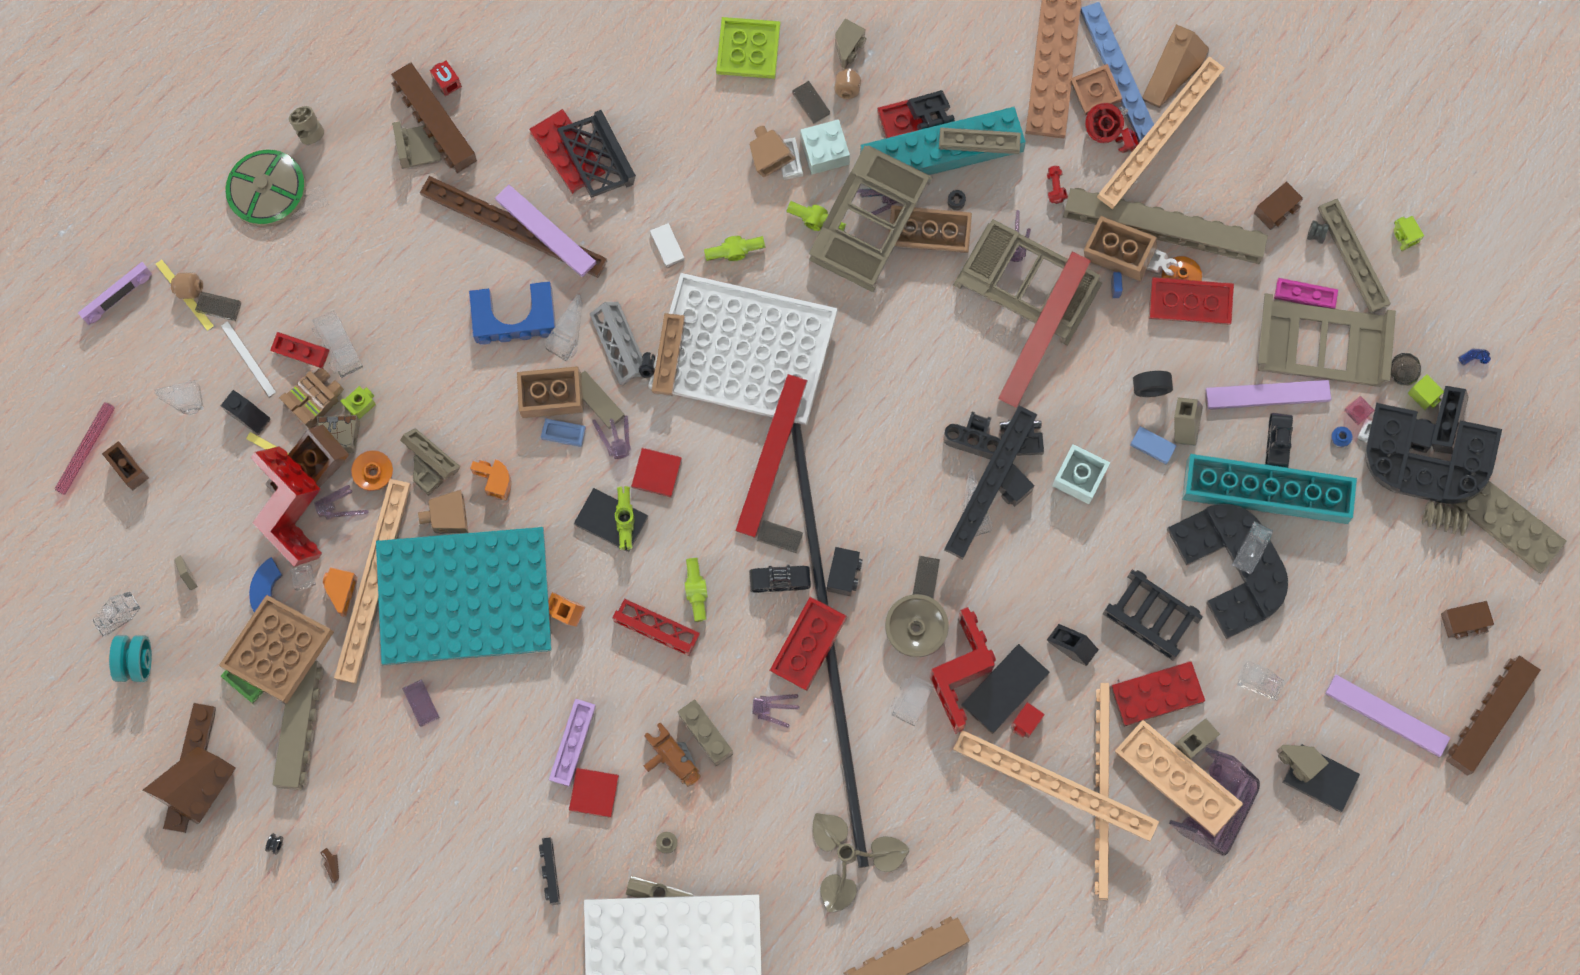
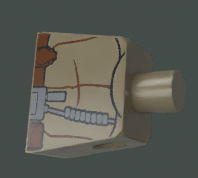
(343, 428)

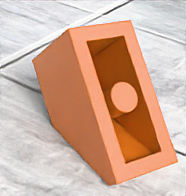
(340, 588)

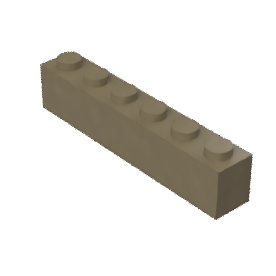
(298, 732)

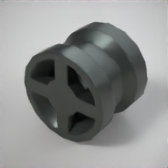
(1317, 231)

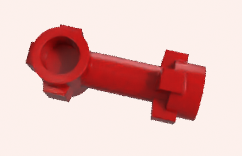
(1058, 194)

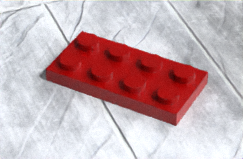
(548, 139)
(1191, 301)
(808, 643)
(1157, 693)

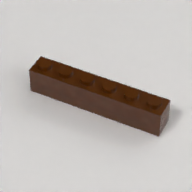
(434, 117)
(1493, 714)

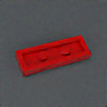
(300, 350)

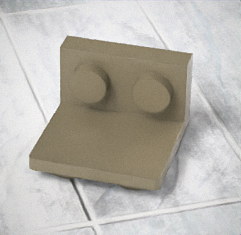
(414, 146)

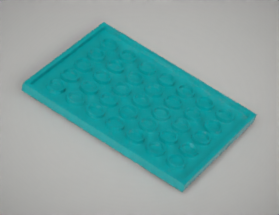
(463, 596)

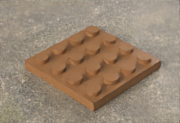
(276, 649)

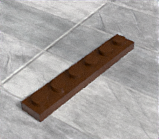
(196, 736)

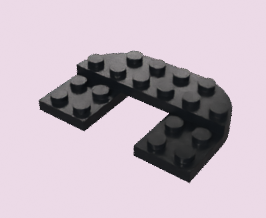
(1426, 476)
(1262, 590)

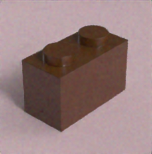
(1278, 206)
(125, 465)
(1467, 619)

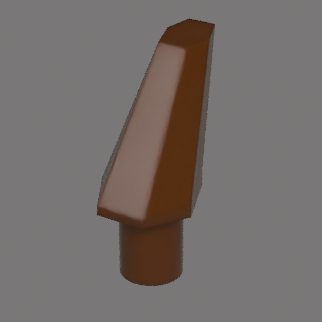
(331, 864)

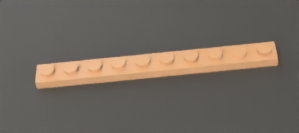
(1160, 133)
(367, 596)
(1102, 781)
(1056, 786)

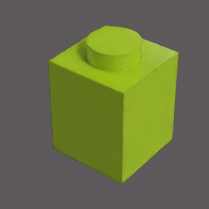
(1426, 392)

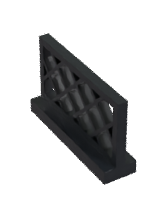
(611, 146)

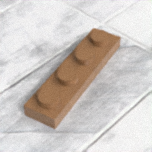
(668, 354)

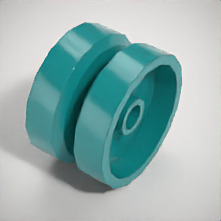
(130, 658)

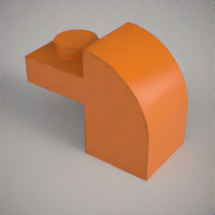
(498, 477)
(565, 609)

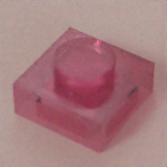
(1359, 410)

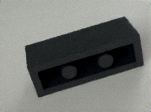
(1450, 413)

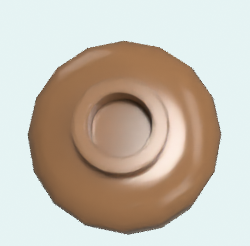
(847, 84)
(186, 285)

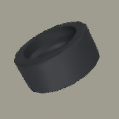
(1152, 383)

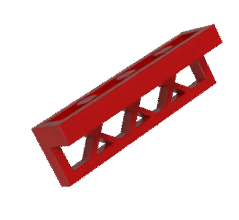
(651, 631)

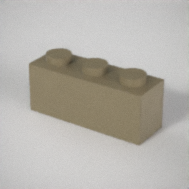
(705, 732)

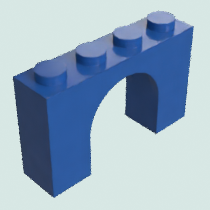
(538, 322)

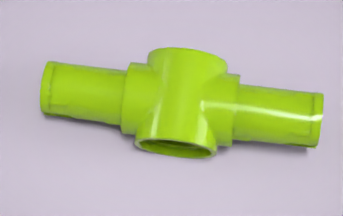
(812, 216)
(734, 248)
(624, 528)
(696, 589)

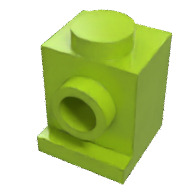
(1407, 232)
(362, 407)

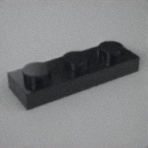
(549, 871)

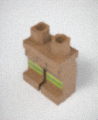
(311, 397)

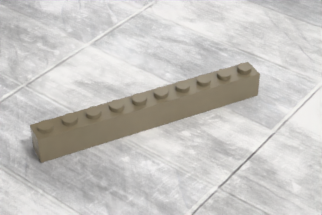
(1170, 226)

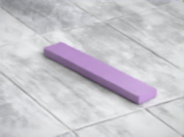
(545, 230)
(1268, 394)
(1387, 715)

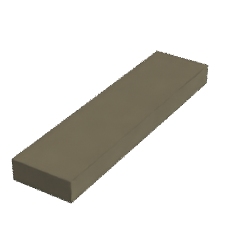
(979, 140)

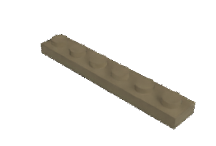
(1354, 256)

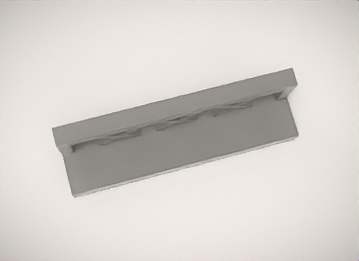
(621, 338)

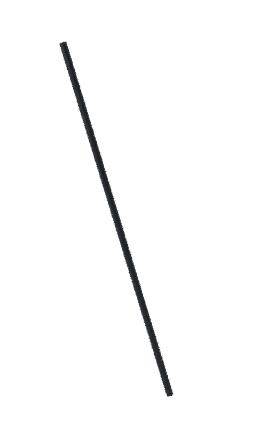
(831, 657)

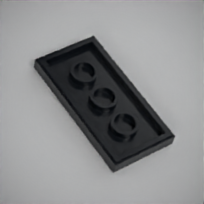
(1005, 688)

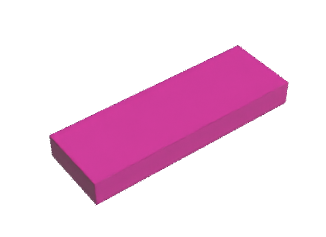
(1305, 293)

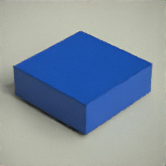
(1116, 284)

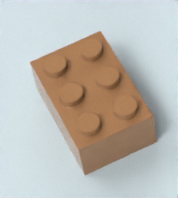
(1120, 248)
(550, 392)

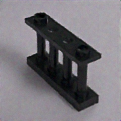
(1134, 624)

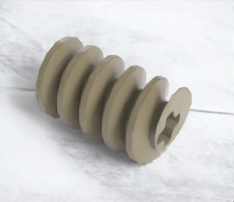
(1446, 517)

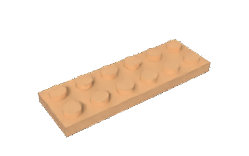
(1178, 778)

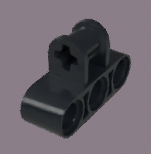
(977, 429)
(1279, 440)
(779, 579)

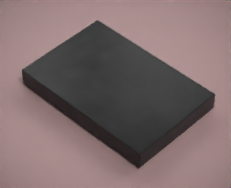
(599, 518)
(1329, 786)

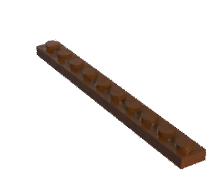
(494, 218)

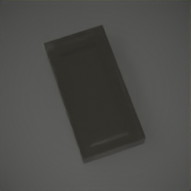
(811, 102)
(218, 306)
(780, 536)
(926, 576)

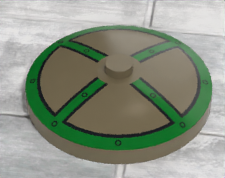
(265, 188)

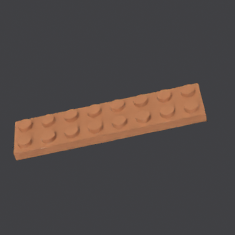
(1053, 68)

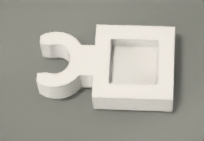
(1160, 261)

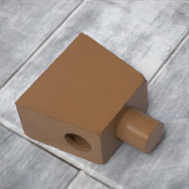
(769, 151)
(446, 513)

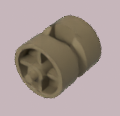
(306, 125)

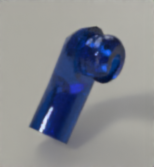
(1481, 354)

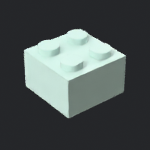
(825, 147)
(1081, 474)

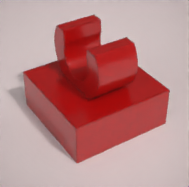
(1129, 139)

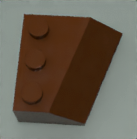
(192, 784)

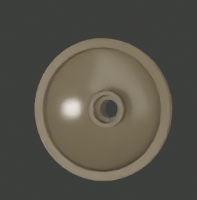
(921, 612)

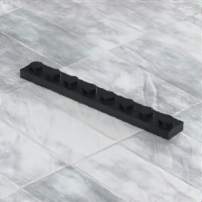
(990, 482)

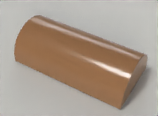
(934, 229)

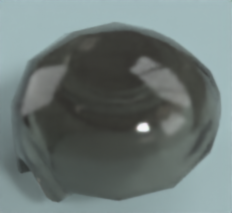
(1405, 369)

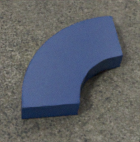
(263, 582)

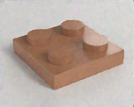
(1096, 88)

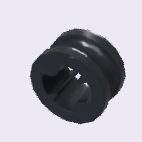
(953, 205)
(274, 844)

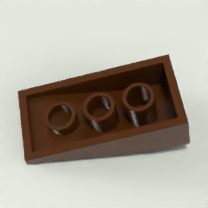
(317, 455)

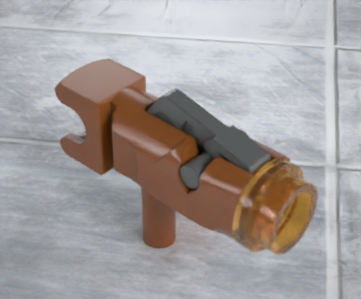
(674, 755)

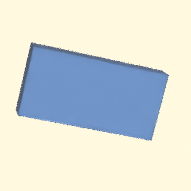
(563, 432)
(1153, 445)

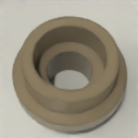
(666, 849)

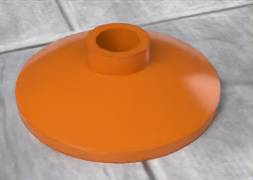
(1192, 269)
(365, 464)

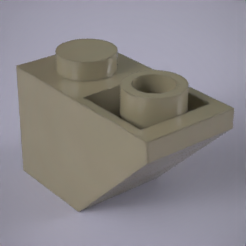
(848, 40)
(1187, 420)
(1197, 739)
(1303, 759)

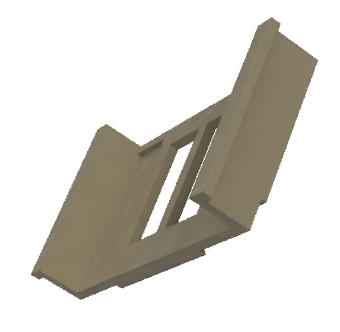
(849, 255)
(992, 257)
(1368, 344)

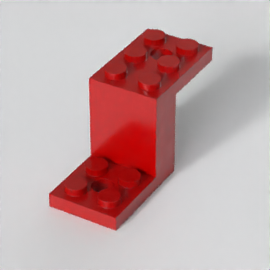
(286, 505)
(962, 669)

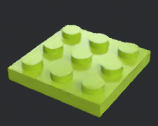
(748, 47)

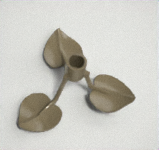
(828, 833)

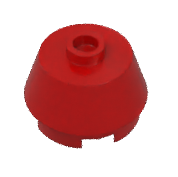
(1104, 122)

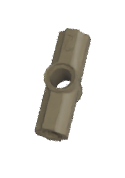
(644, 889)

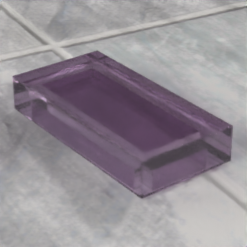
(421, 703)

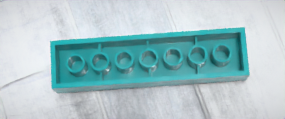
(922, 150)
(1269, 488)

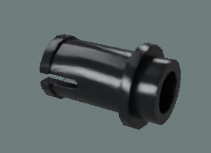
(647, 368)

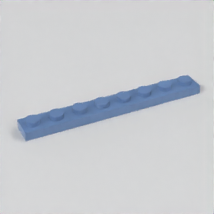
(1112, 55)

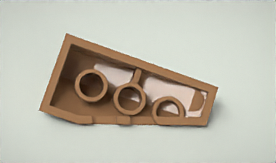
(1179, 60)

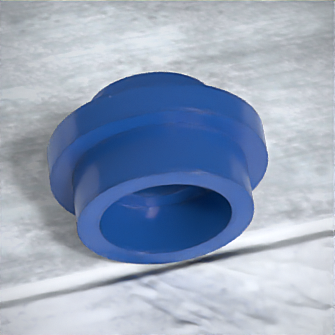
(1341, 442)

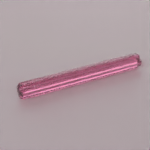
(84, 448)

